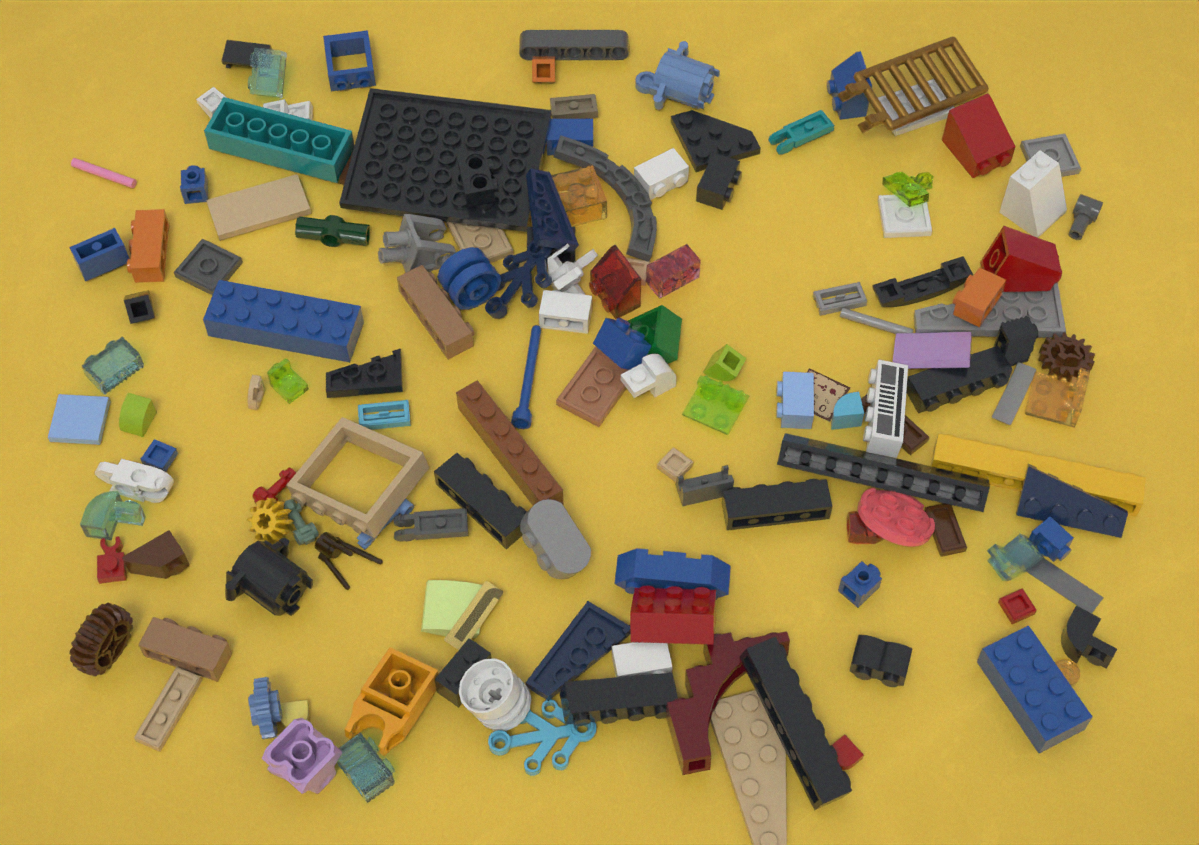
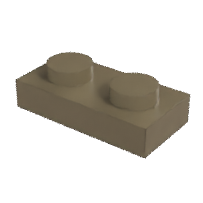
(574, 107)

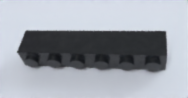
(795, 723)

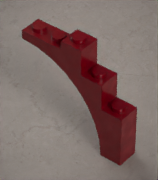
(705, 686)

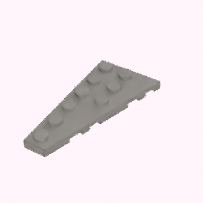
(1041, 307)

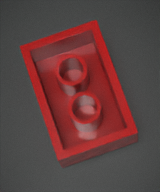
(673, 615)

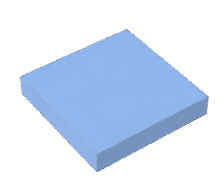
(79, 419)

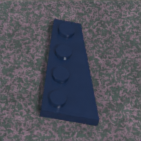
(548, 214)
(577, 649)

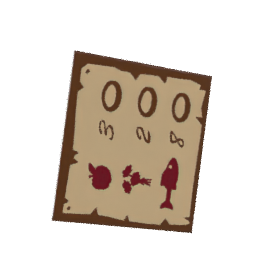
(826, 394)

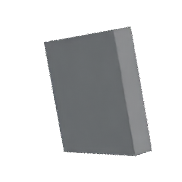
(1055, 147)

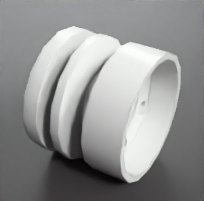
(495, 695)

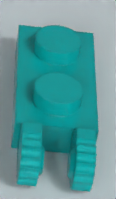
(801, 131)

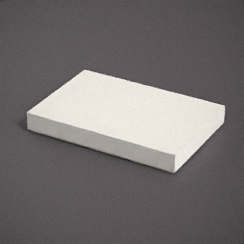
(941, 115)

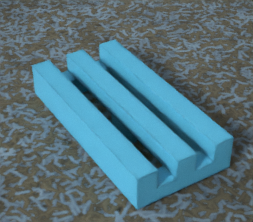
(384, 418)

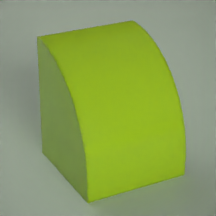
(725, 364)
(136, 414)

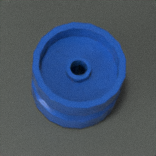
(469, 278)

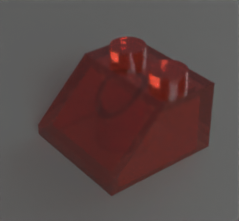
(616, 283)

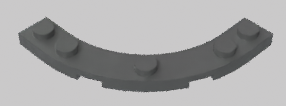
(627, 187)

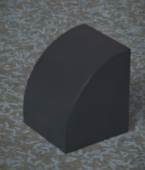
(139, 306)

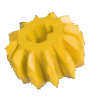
(269, 520)

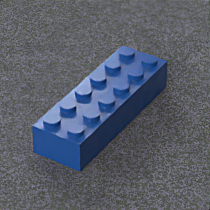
(284, 321)

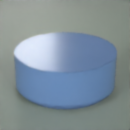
(644, 81)

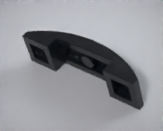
(923, 287)

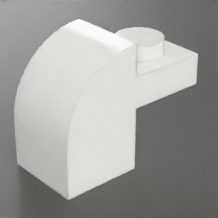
(651, 375)

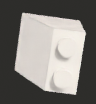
(1035, 195)

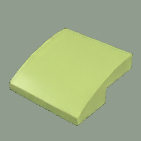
(445, 604)

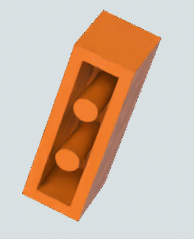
(148, 246)

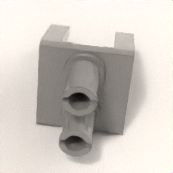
(416, 244)

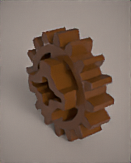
(1065, 356)

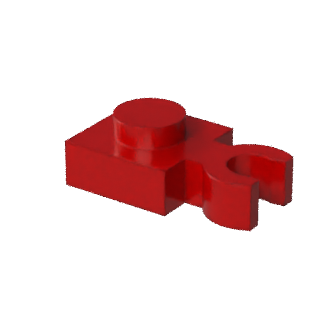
(111, 565)

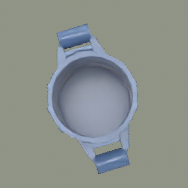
(683, 79)

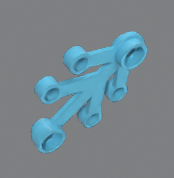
(546, 736)

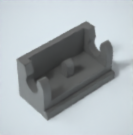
(704, 487)

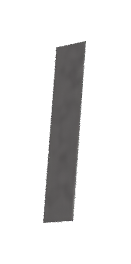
(1066, 585)

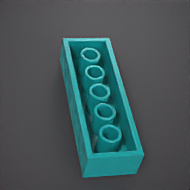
(279, 139)

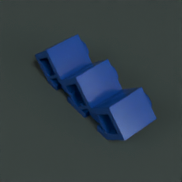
(641, 569)

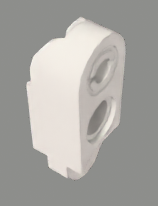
(136, 480)

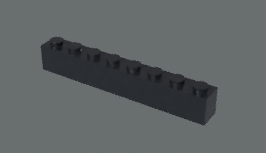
(884, 472)

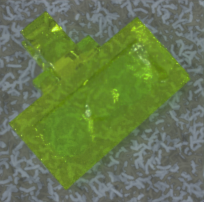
(909, 189)

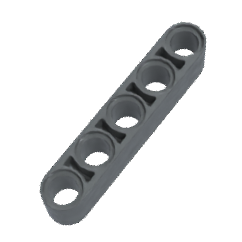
(574, 44)

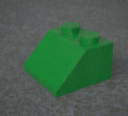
(660, 330)

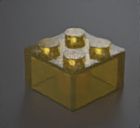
(581, 195)

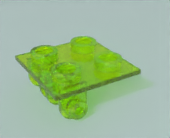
(715, 404)

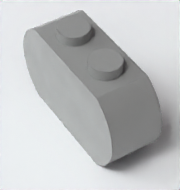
(555, 539)

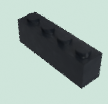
(949, 385)
(482, 500)
(776, 504)
(617, 698)

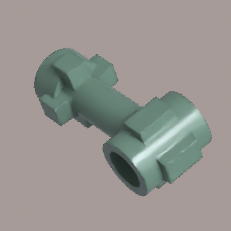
(304, 533)

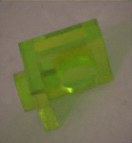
(286, 381)

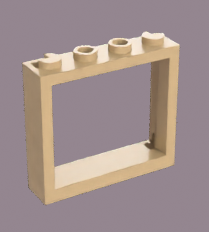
(371, 523)

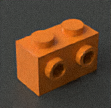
(978, 297)

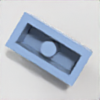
(796, 400)

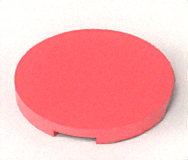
(896, 517)

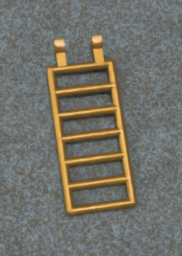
(882, 117)

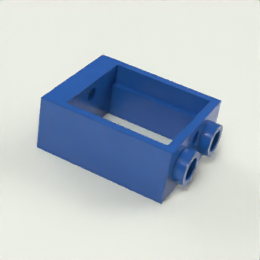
(345, 45)

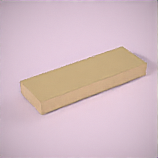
(168, 709)

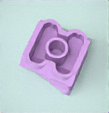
(302, 757)

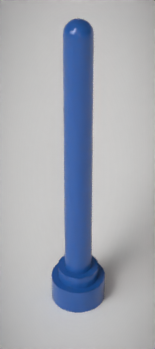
(522, 415)

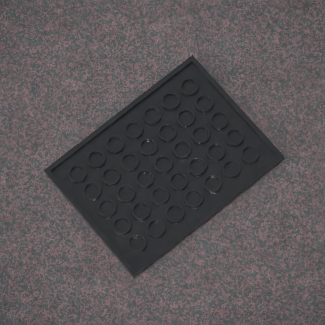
(410, 162)

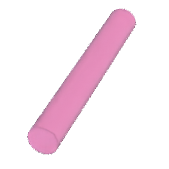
(104, 173)

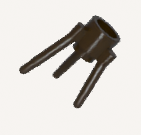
(332, 547)

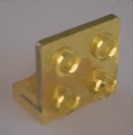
(1057, 399)

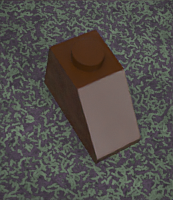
(157, 558)

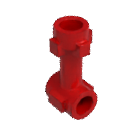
(262, 493)

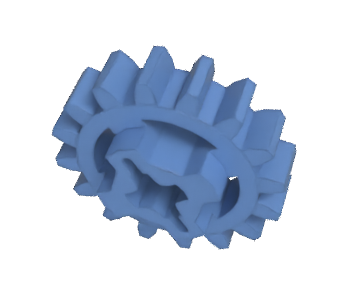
(265, 707)

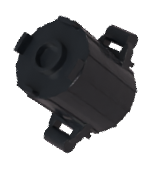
(268, 577)

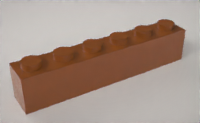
(507, 445)

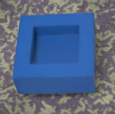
(159, 455)

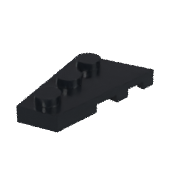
(374, 377)

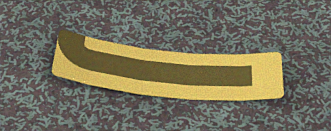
(474, 615)

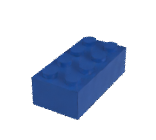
(1034, 689)

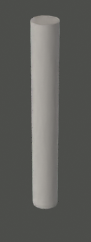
(874, 322)

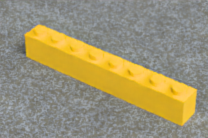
(1008, 468)

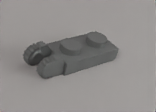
(432, 525)

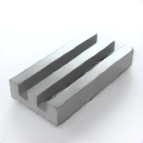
(841, 300)

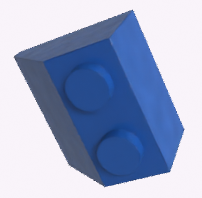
(840, 77)

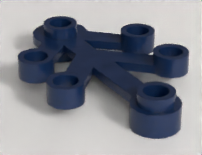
(535, 255)

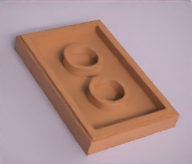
(593, 388)

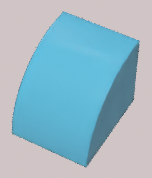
(848, 412)

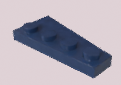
(1068, 505)

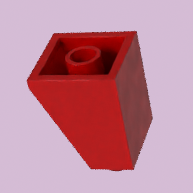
(978, 136)
(1023, 261)

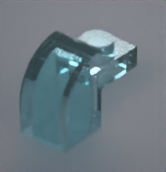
(104, 513)
(1014, 558)

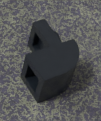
(1078, 639)

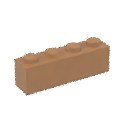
(435, 311)

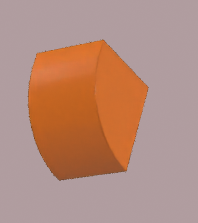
(543, 69)

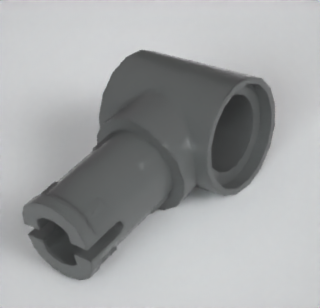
(1084, 213)

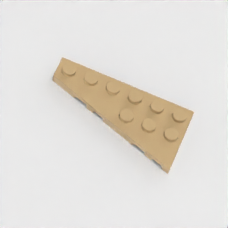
(754, 765)

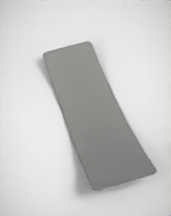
(1014, 393)

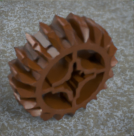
(101, 639)

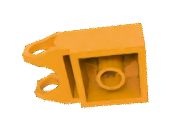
(392, 698)

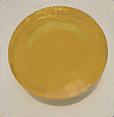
(1069, 670)

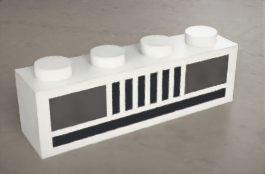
(886, 408)

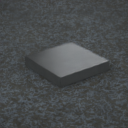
(207, 266)

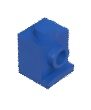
(194, 180)
(1052, 540)
(859, 590)

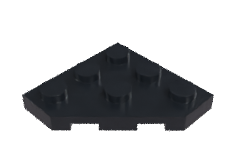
(706, 135)

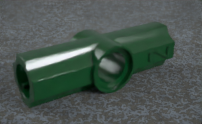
(332, 231)

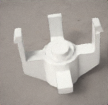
(568, 274)

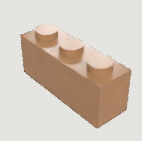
(185, 648)

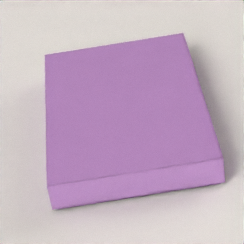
(933, 350)

